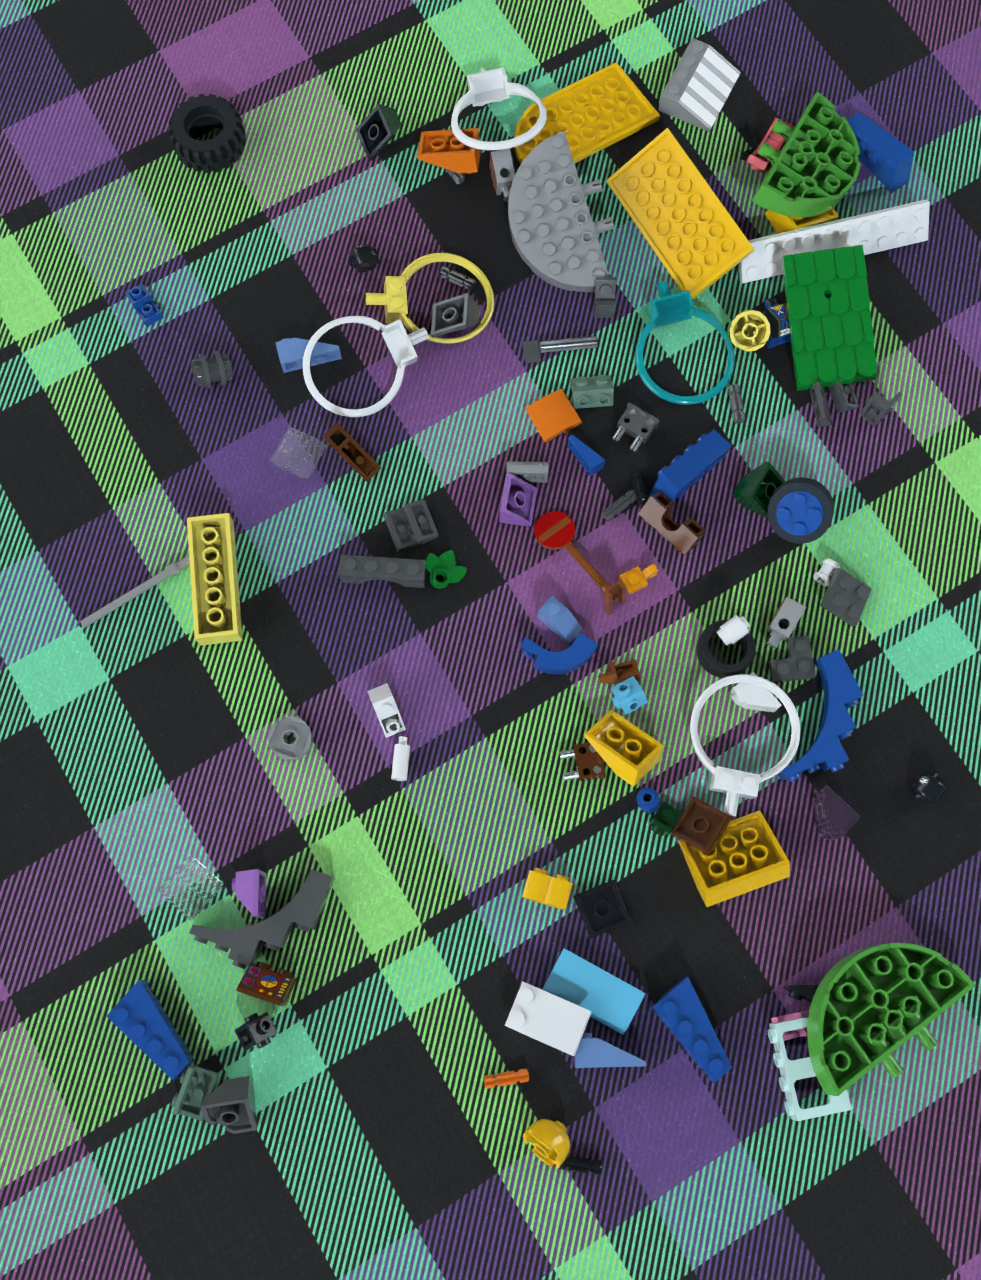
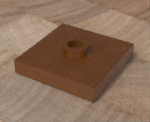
(701, 825)

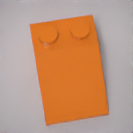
(446, 151)

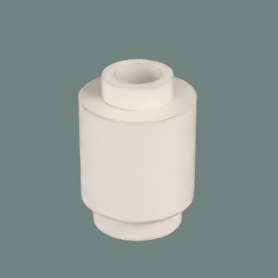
(733, 630)

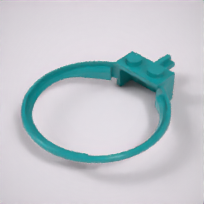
(670, 310)

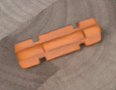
(506, 1078)

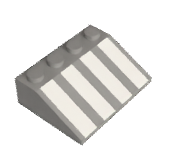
(699, 86)

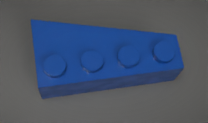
(882, 153)
(691, 466)
(689, 1024)
(148, 1026)

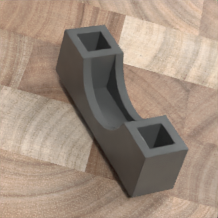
(365, 568)

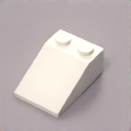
(548, 1018)

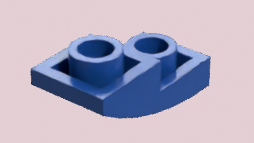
(144, 305)

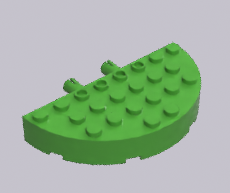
(813, 165)
(874, 1006)

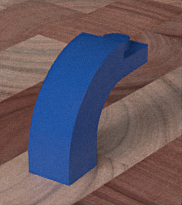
(560, 662)

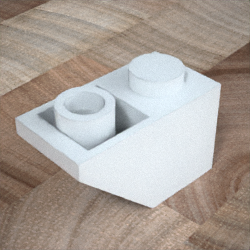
(386, 710)

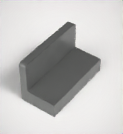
(878, 408)

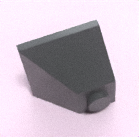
(454, 314)

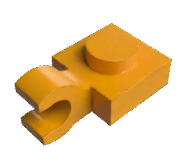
(636, 579)

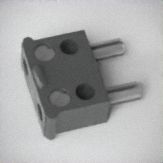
(639, 422)

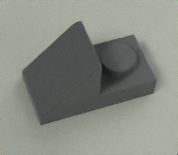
(605, 297)

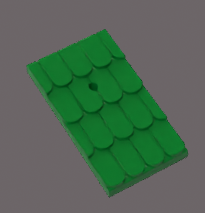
(829, 317)

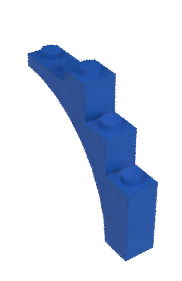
(839, 694)

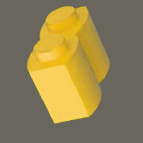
(547, 889)

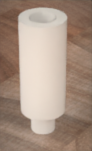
(400, 760)

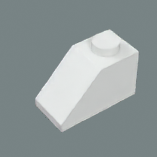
(754, 697)

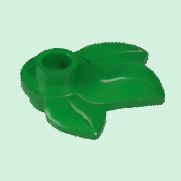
(444, 567)

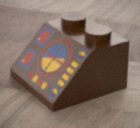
(267, 984)

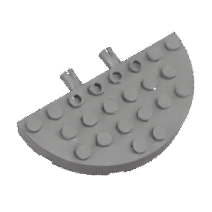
(553, 220)

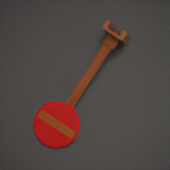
(556, 531)

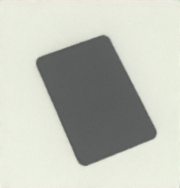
(531, 351)

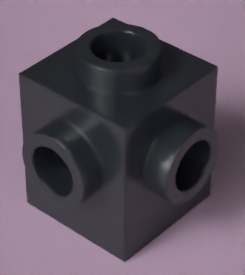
(256, 1031)

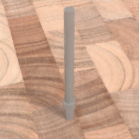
(173, 569)

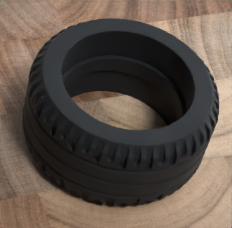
(713, 666)

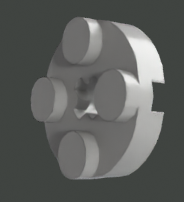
(296, 749)

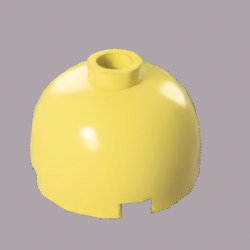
(750, 330)

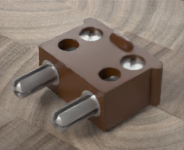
(588, 761)

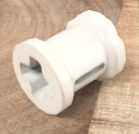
(825, 573)

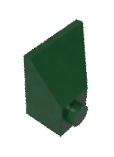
(757, 488)

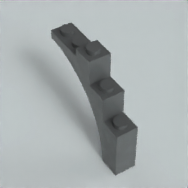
(246, 941)

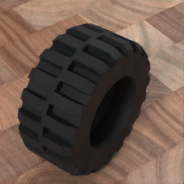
(203, 113)

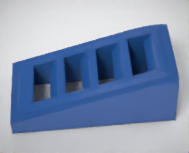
(586, 456)

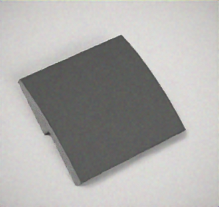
(411, 525)

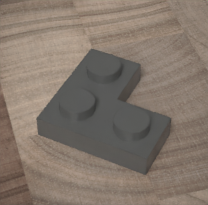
(798, 665)

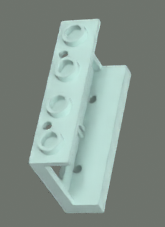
(799, 1069)

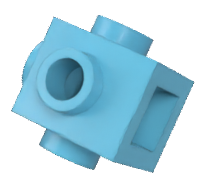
(628, 695)

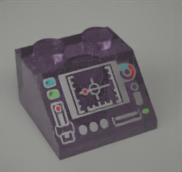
(833, 814)

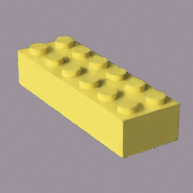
(214, 579)

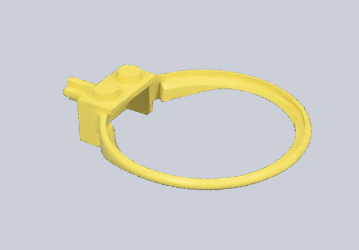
(396, 296)

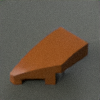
(620, 672)

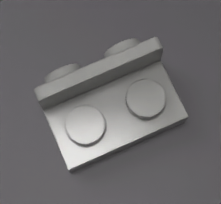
(529, 470)

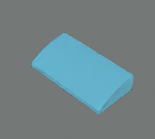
(594, 989)

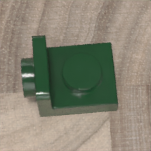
(664, 819)

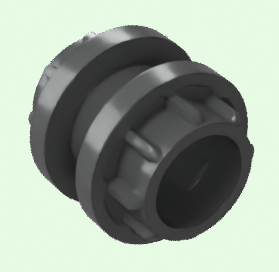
(212, 369)

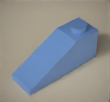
(292, 352)
(597, 1053)

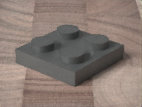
(845, 597)

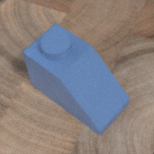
(559, 620)

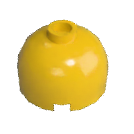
(549, 1140)

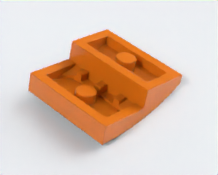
(553, 415)

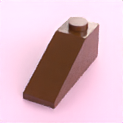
(351, 452)

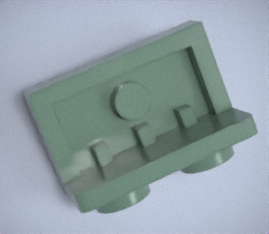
(592, 391)
(196, 1086)

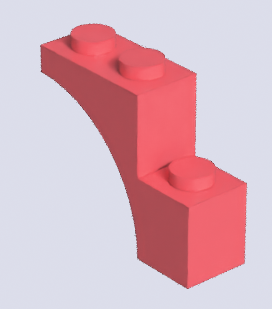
(759, 162)

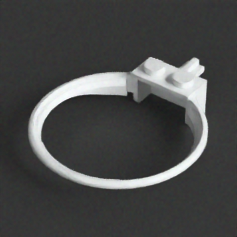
(493, 87)
(399, 345)
(736, 782)

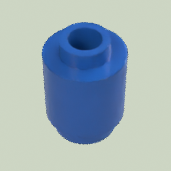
(651, 806)

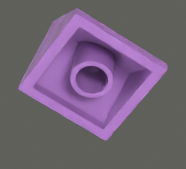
(517, 501)

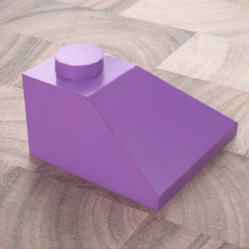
(251, 891)

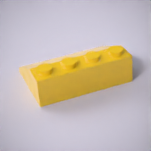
(740, 862)

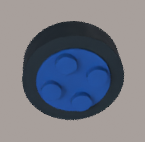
(800, 510)

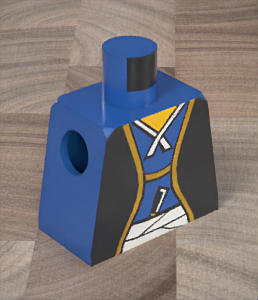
(779, 323)

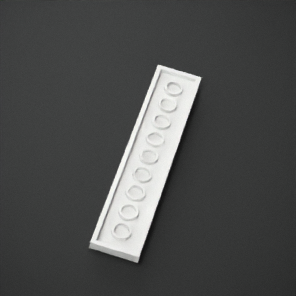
(873, 230)

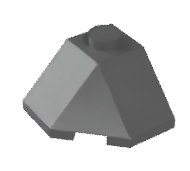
(232, 1106)

